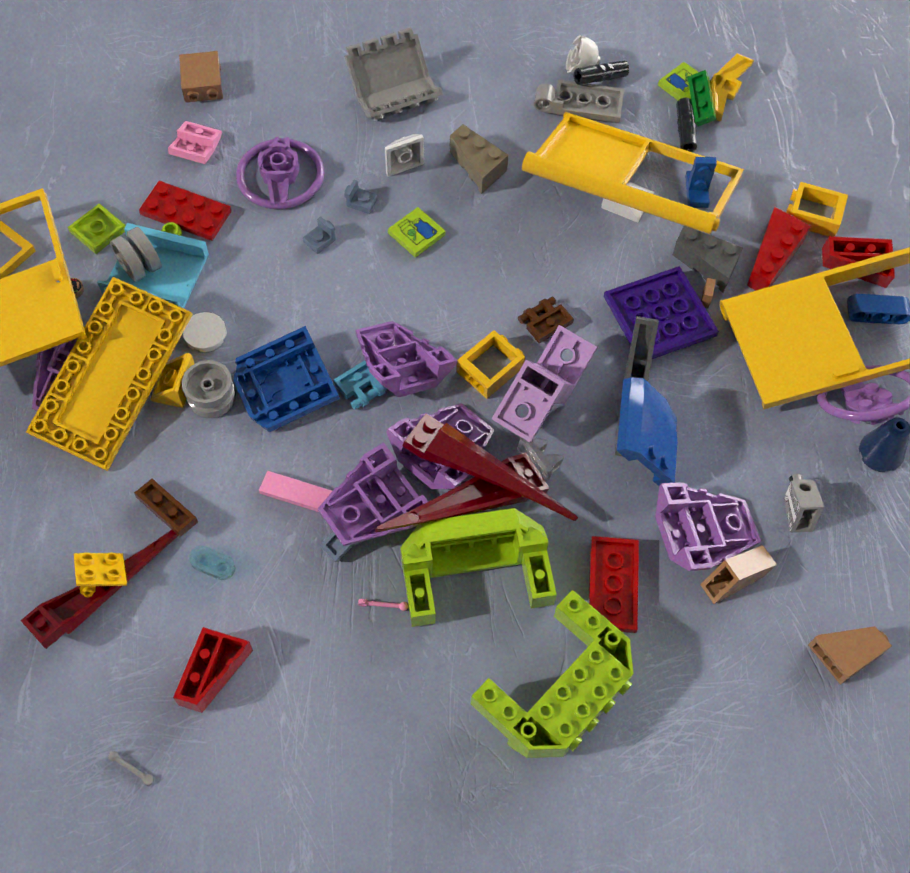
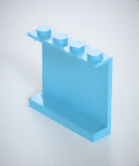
(181, 266)

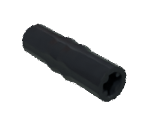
(601, 72)
(686, 125)

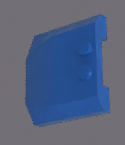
(283, 380)
(648, 429)

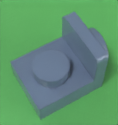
(359, 198)
(320, 236)
(334, 548)

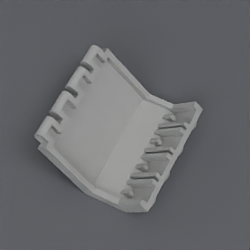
(390, 74)

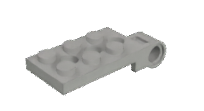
(550, 100)

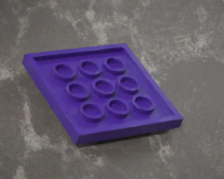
(671, 301)

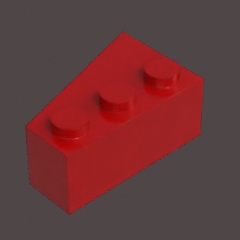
(848, 250)
(210, 668)

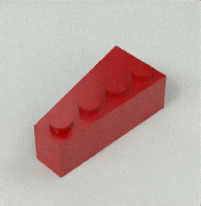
(778, 246)

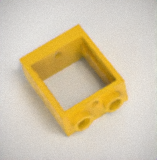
(820, 195)
(480, 381)

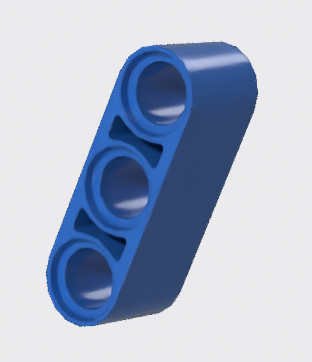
(878, 309)

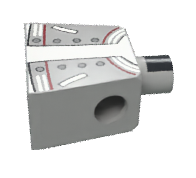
(802, 504)

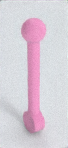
(364, 602)

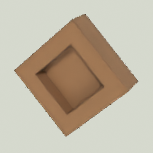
(708, 292)

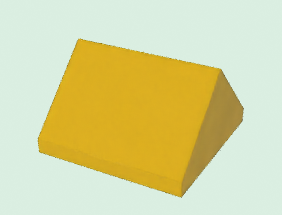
(169, 384)

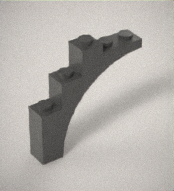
(640, 353)

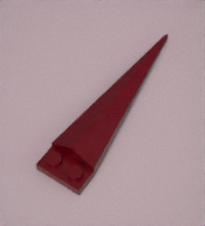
(450, 448)
(471, 497)
(71, 608)

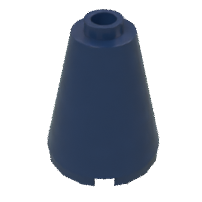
(886, 445)

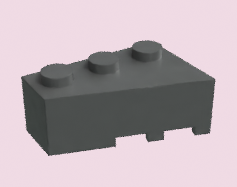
(708, 255)

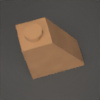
(737, 573)
(850, 650)

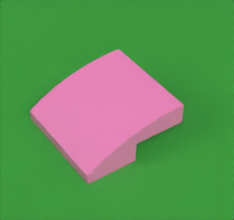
(195, 142)

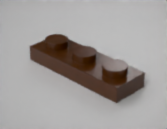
(166, 507)

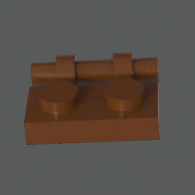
(545, 325)

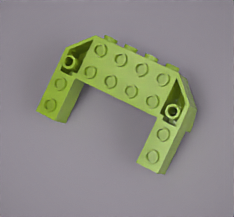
(473, 545)
(575, 698)

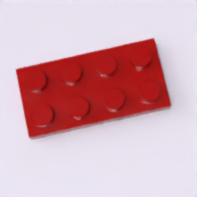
(186, 209)
(615, 580)

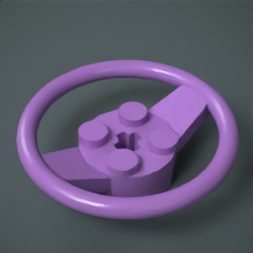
(279, 169)
(867, 402)

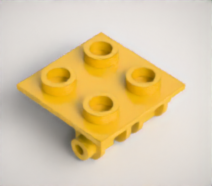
(98, 570)

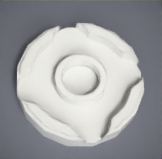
(205, 332)

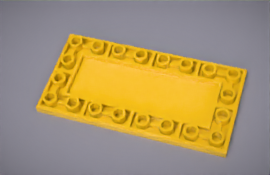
(109, 373)

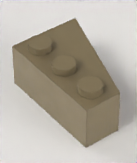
(478, 157)

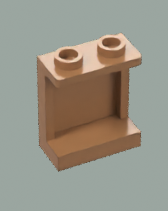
(200, 76)

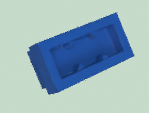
(699, 181)

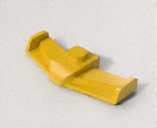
(725, 83)

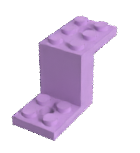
(544, 383)

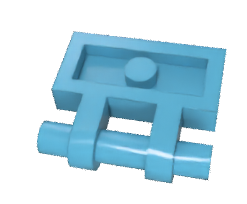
(354, 381)

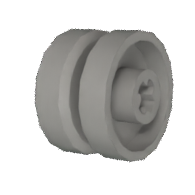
(136, 254)
(209, 389)

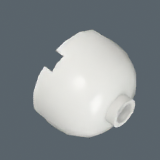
(583, 55)

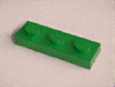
(701, 98)

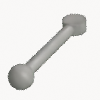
(147, 779)

